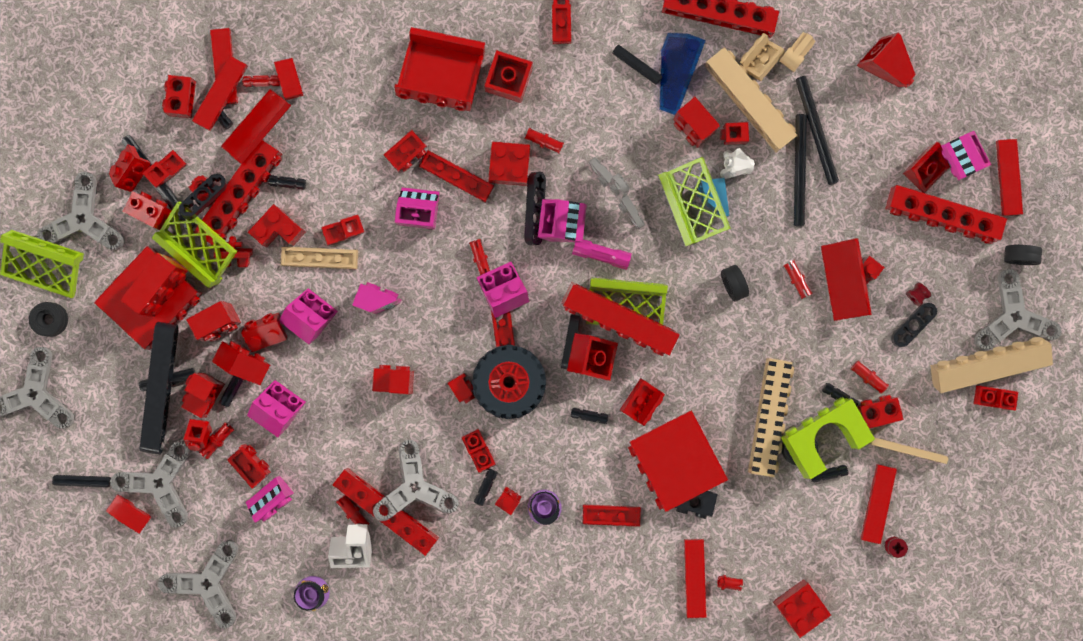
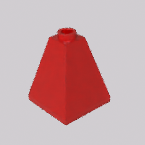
(889, 61)

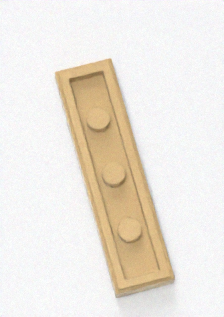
(319, 258)
(909, 450)

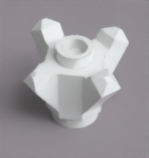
(736, 164)

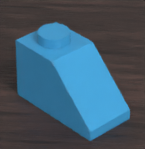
(721, 191)

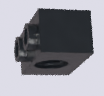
(704, 508)

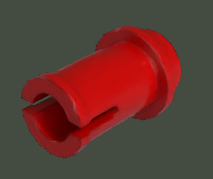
(729, 583)

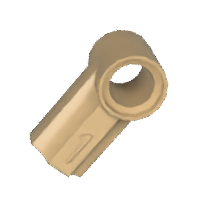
(795, 55)

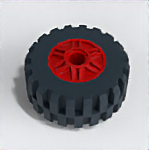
(490, 386)

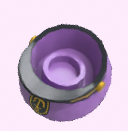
(544, 507)
(311, 593)

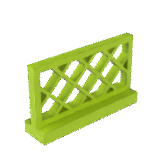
(678, 206)
(40, 249)
(188, 255)
(632, 287)

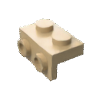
(761, 57)

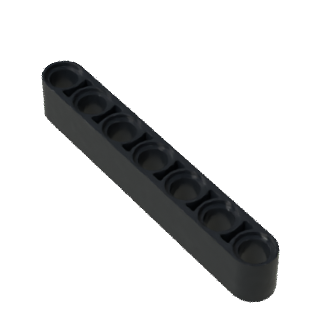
(159, 387)

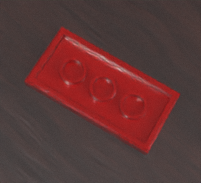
(255, 126)
(846, 279)

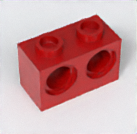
(184, 96)
(879, 416)

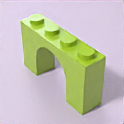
(801, 440)

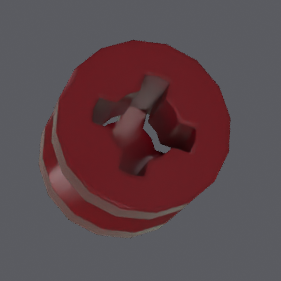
(918, 294)
(893, 543)

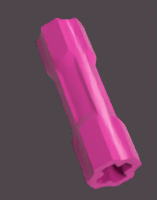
(614, 257)

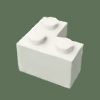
(352, 550)

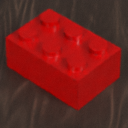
(154, 285)

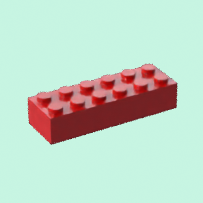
(620, 318)

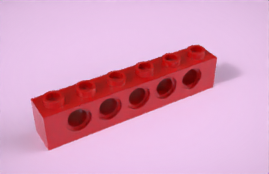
(727, 19)
(239, 182)
(993, 224)
(401, 523)

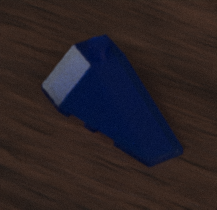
(678, 64)

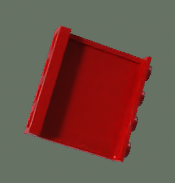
(440, 69)
(138, 326)
(677, 461)

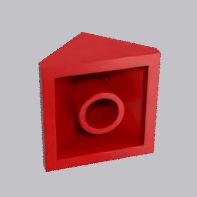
(927, 167)

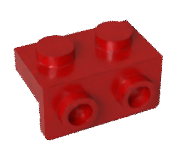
(406, 151)
(128, 169)
(263, 332)
(642, 402)
(249, 465)

